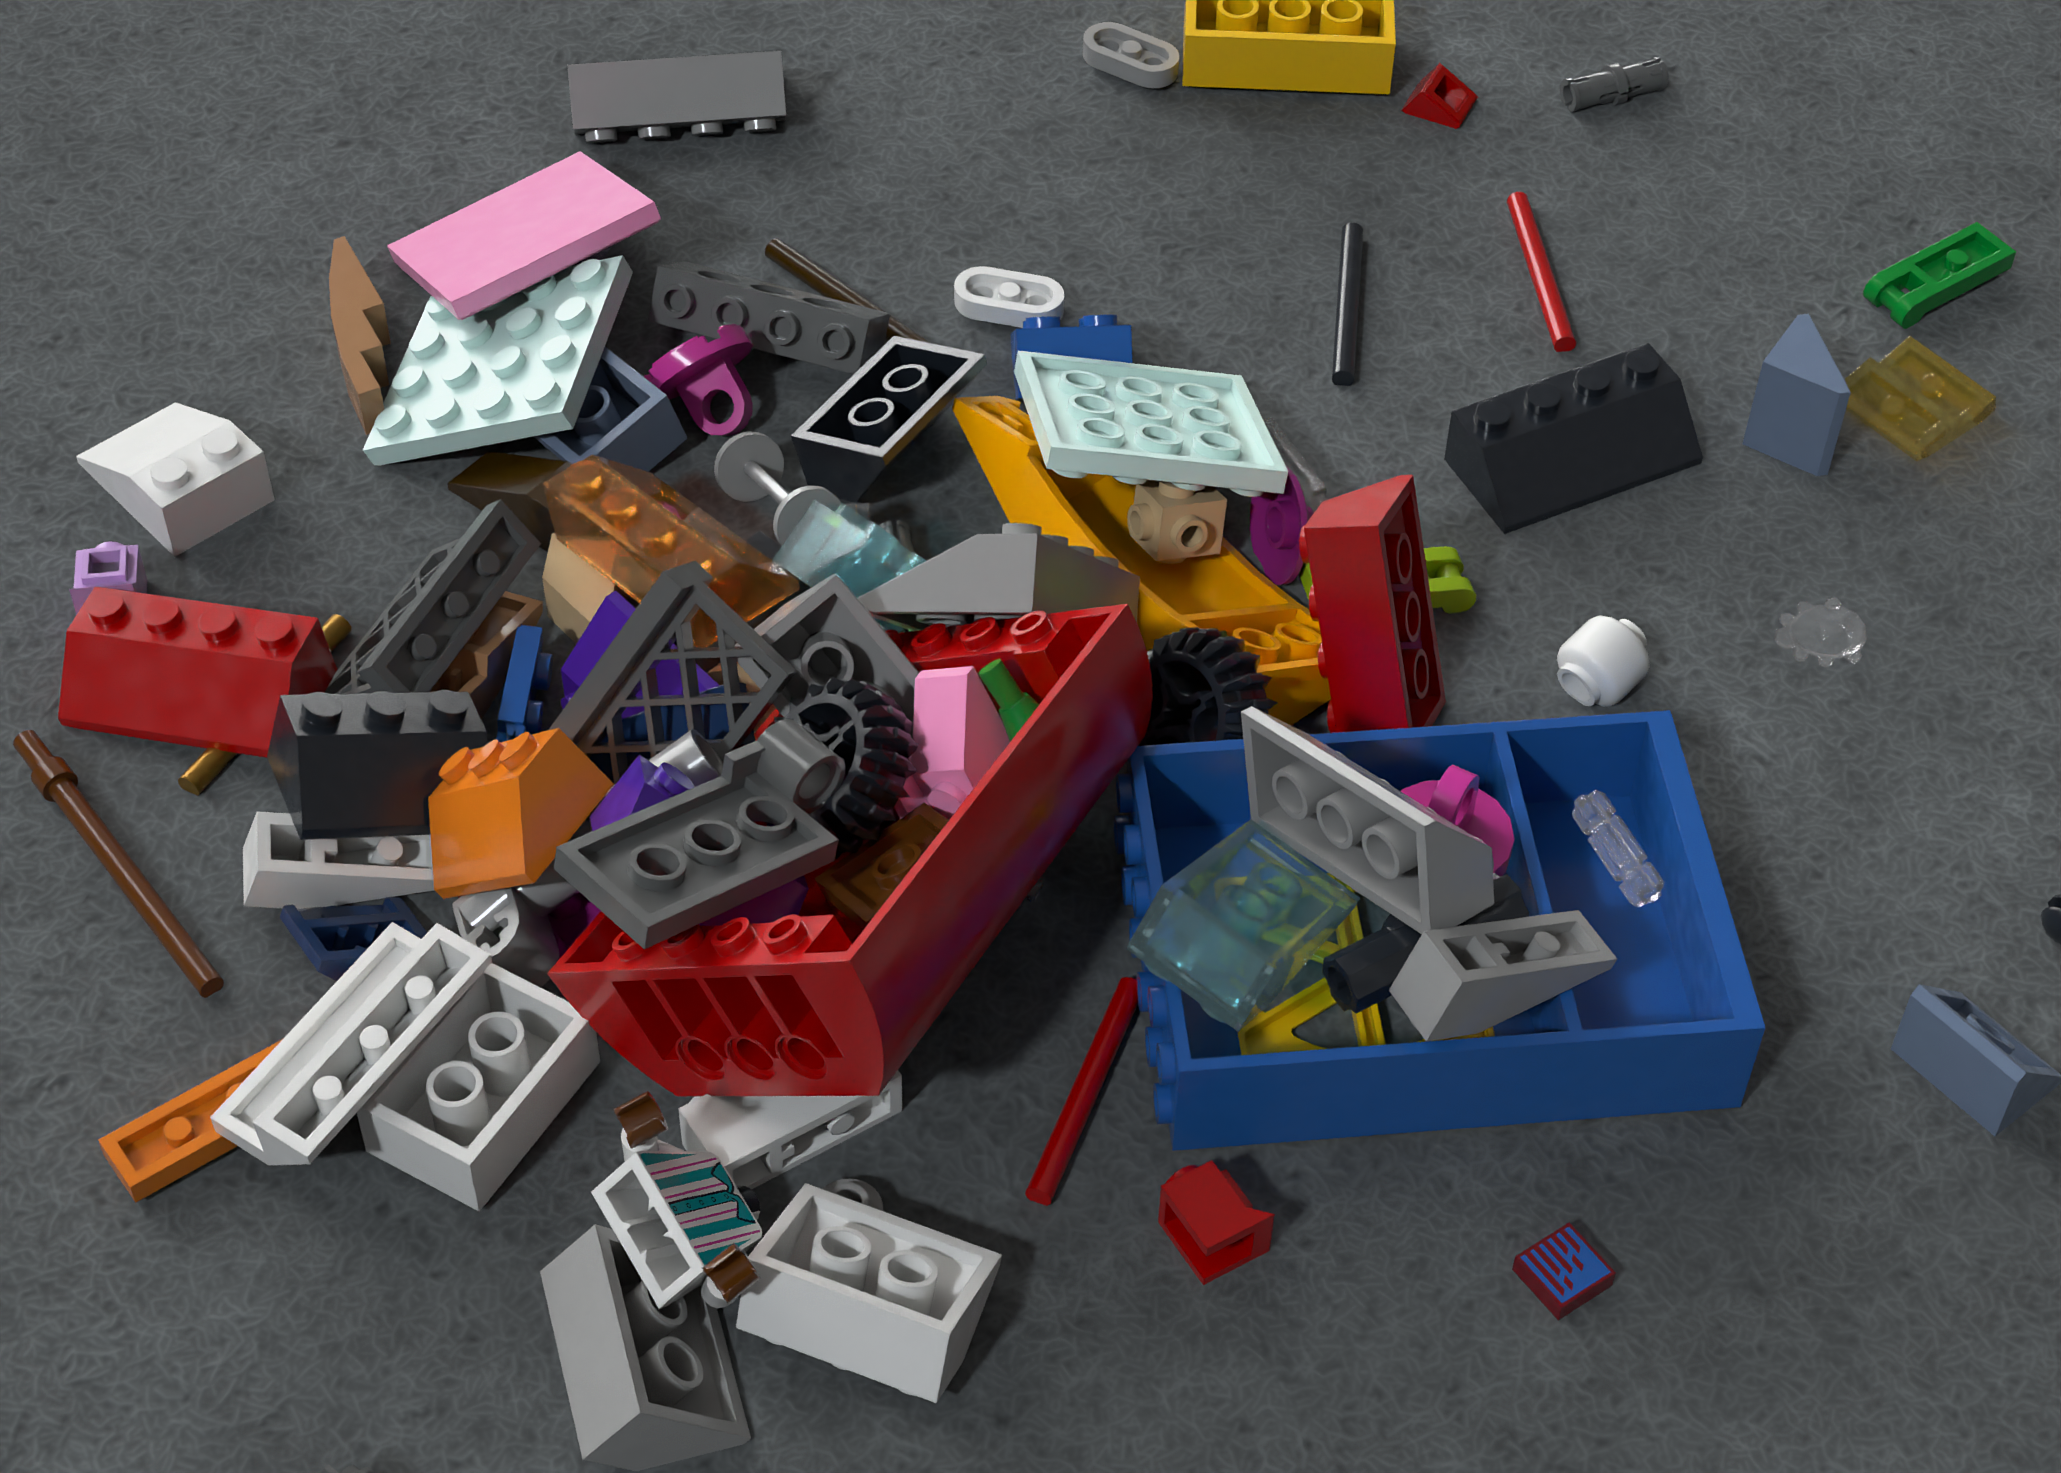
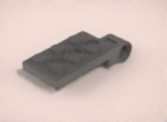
(702, 846)

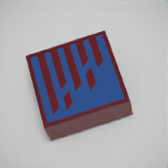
(1563, 1271)

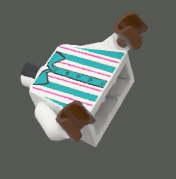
(678, 1213)

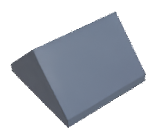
(1798, 401)
(1971, 1057)

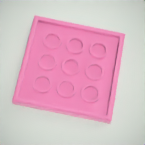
(523, 234)

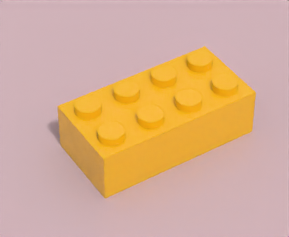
(1290, 45)

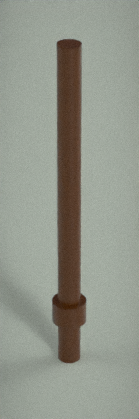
(59, 785)

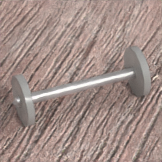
(752, 467)

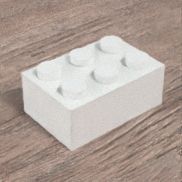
(481, 1087)

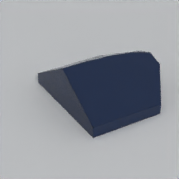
(341, 933)

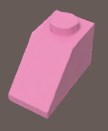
(955, 735)

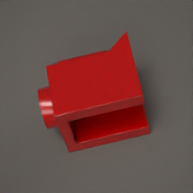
(1212, 1221)

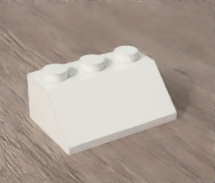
(868, 1292)

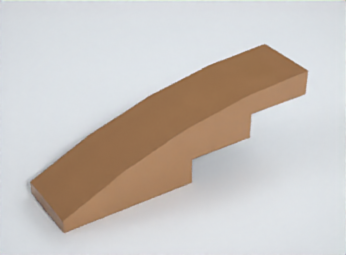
(359, 332)

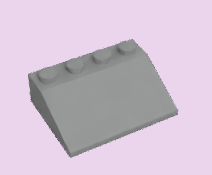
(1002, 580)

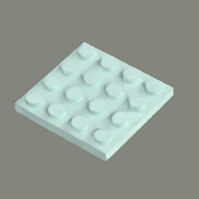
(503, 370)
(1148, 424)

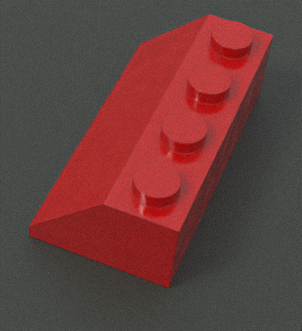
(1374, 609)
(187, 669)

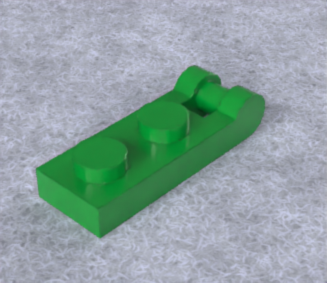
(1939, 273)

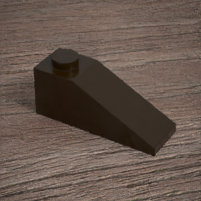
(517, 483)

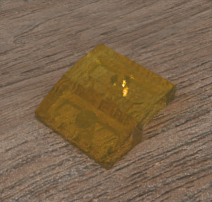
(1916, 399)

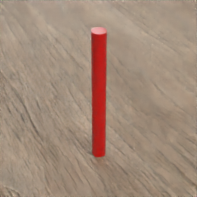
(1541, 272)
(1083, 1093)

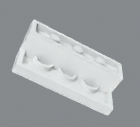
(348, 1044)

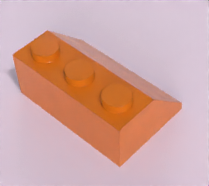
(509, 810)

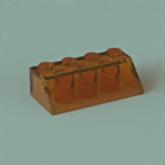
(639, 526)

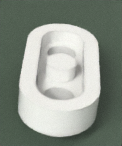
(1006, 296)

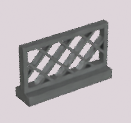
(439, 608)
(632, 664)

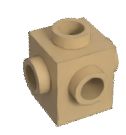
(1176, 521)

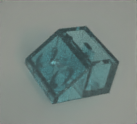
(844, 545)

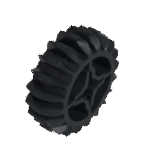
(1202, 687)
(875, 745)

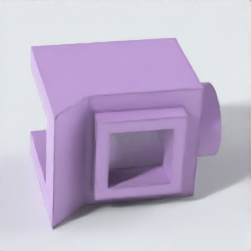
(110, 567)

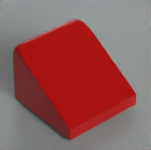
(1441, 98)

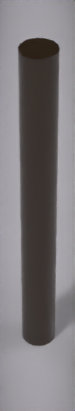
(828, 285)

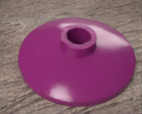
(1276, 530)

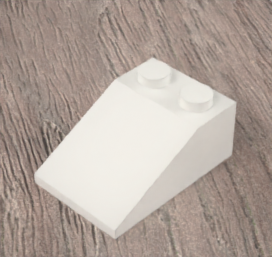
(182, 474)

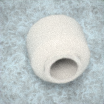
(1603, 661)

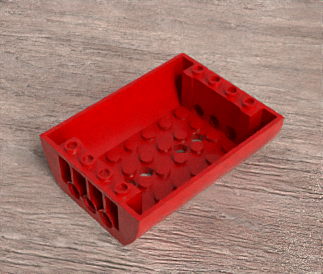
(793, 998)

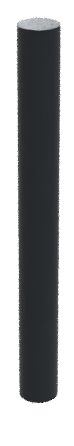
(1347, 305)

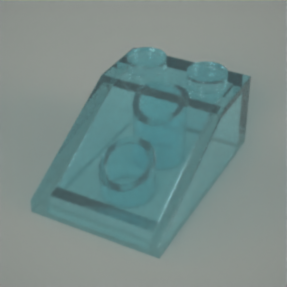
(1240, 923)

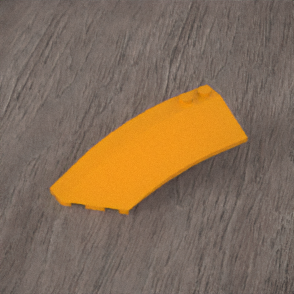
(1199, 592)

